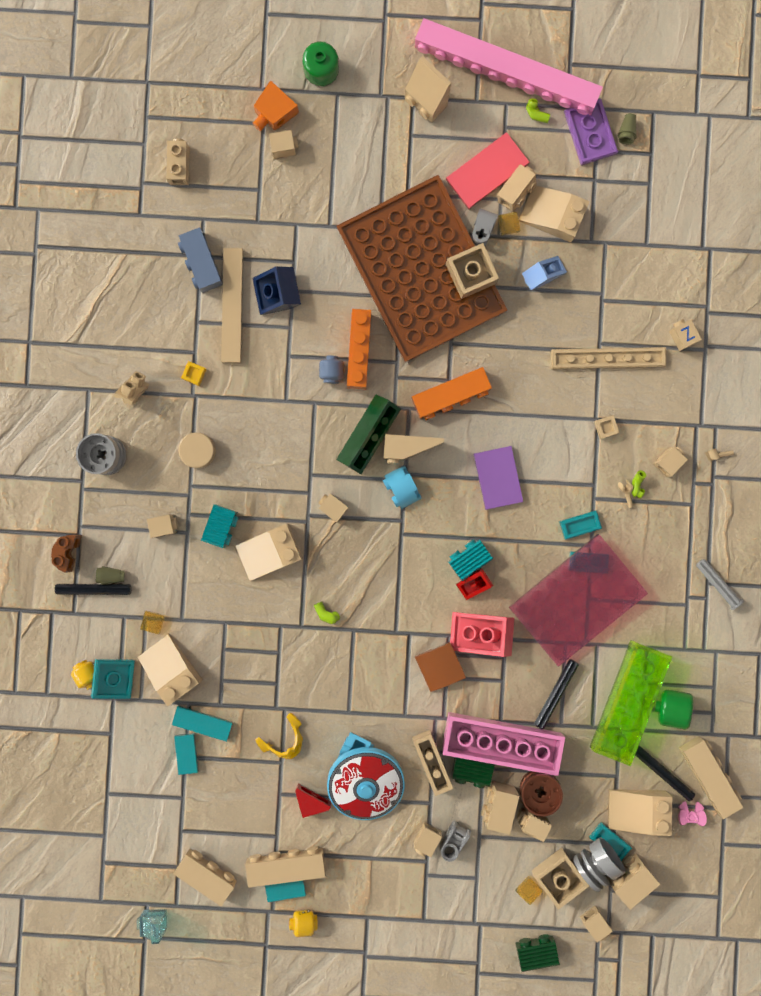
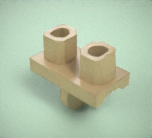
(132, 388)

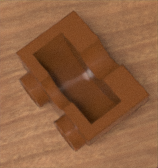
(62, 552)

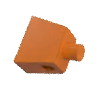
(274, 108)

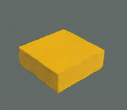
(193, 373)

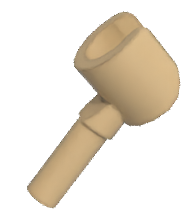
(714, 455)
(627, 490)

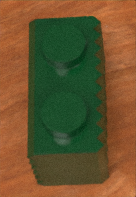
(472, 771)
(537, 953)

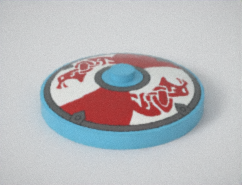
(365, 783)

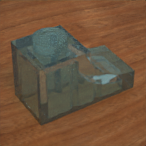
(153, 924)

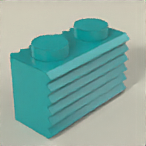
(219, 526)
(470, 559)

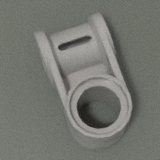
(483, 226)
(456, 838)

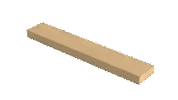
(232, 305)
(608, 358)

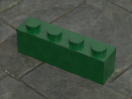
(368, 434)

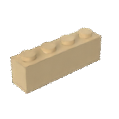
(711, 778)
(285, 867)

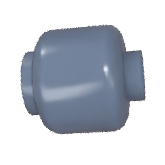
(331, 370)

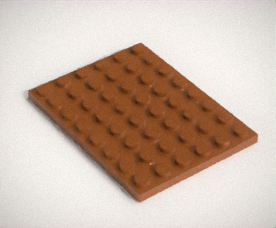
(403, 263)

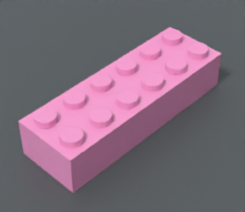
(503, 743)

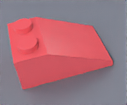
(482, 634)

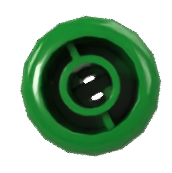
(320, 63)
(675, 709)

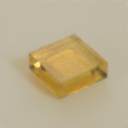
(508, 223)
(152, 622)
(529, 890)

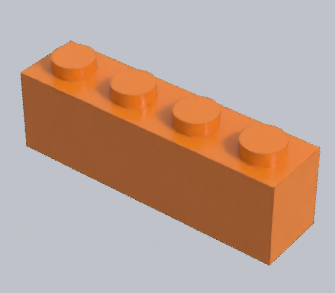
(359, 349)
(451, 393)

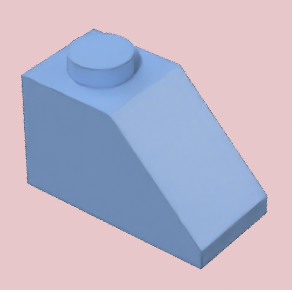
(544, 272)

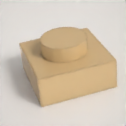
(606, 427)

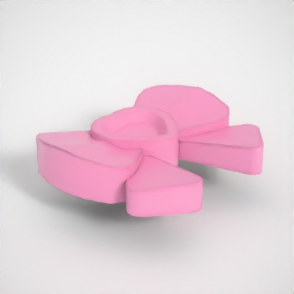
(696, 816)

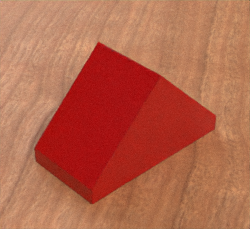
(474, 584)
(311, 802)

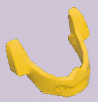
(291, 752)

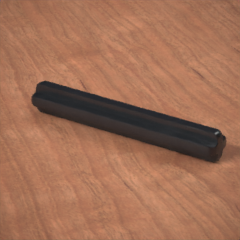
(93, 589)
(556, 694)
(666, 775)

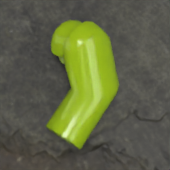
(535, 113)
(636, 482)
(326, 616)

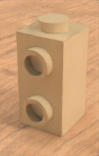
(178, 162)
(517, 187)

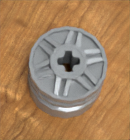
(91, 453)
(599, 864)

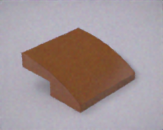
(440, 667)

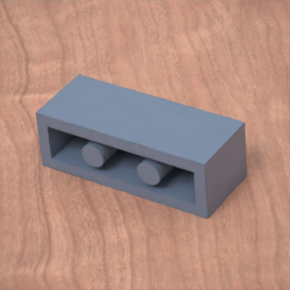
(200, 260)

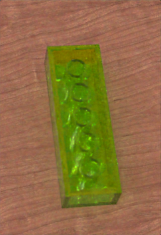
(630, 702)

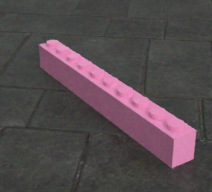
(507, 67)

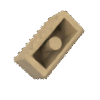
(533, 825)

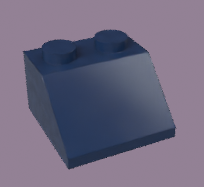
(276, 290)

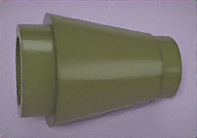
(627, 131)
(109, 575)

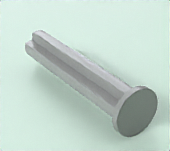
(719, 584)

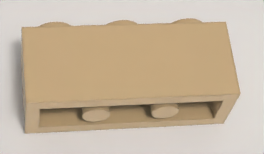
(432, 762)
(205, 877)

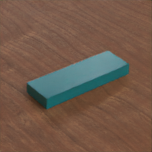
(202, 723)

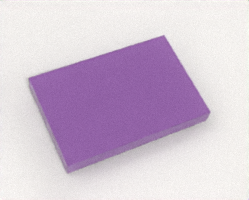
(591, 134)
(498, 477)

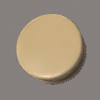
(197, 450)

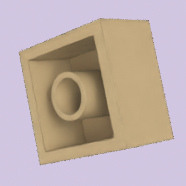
(472, 271)
(500, 807)
(559, 878)
(635, 882)

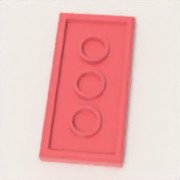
(487, 170)

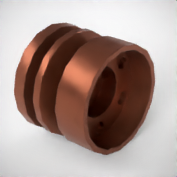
(546, 802)

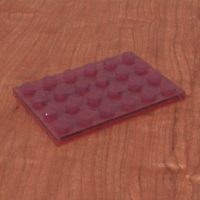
(578, 600)

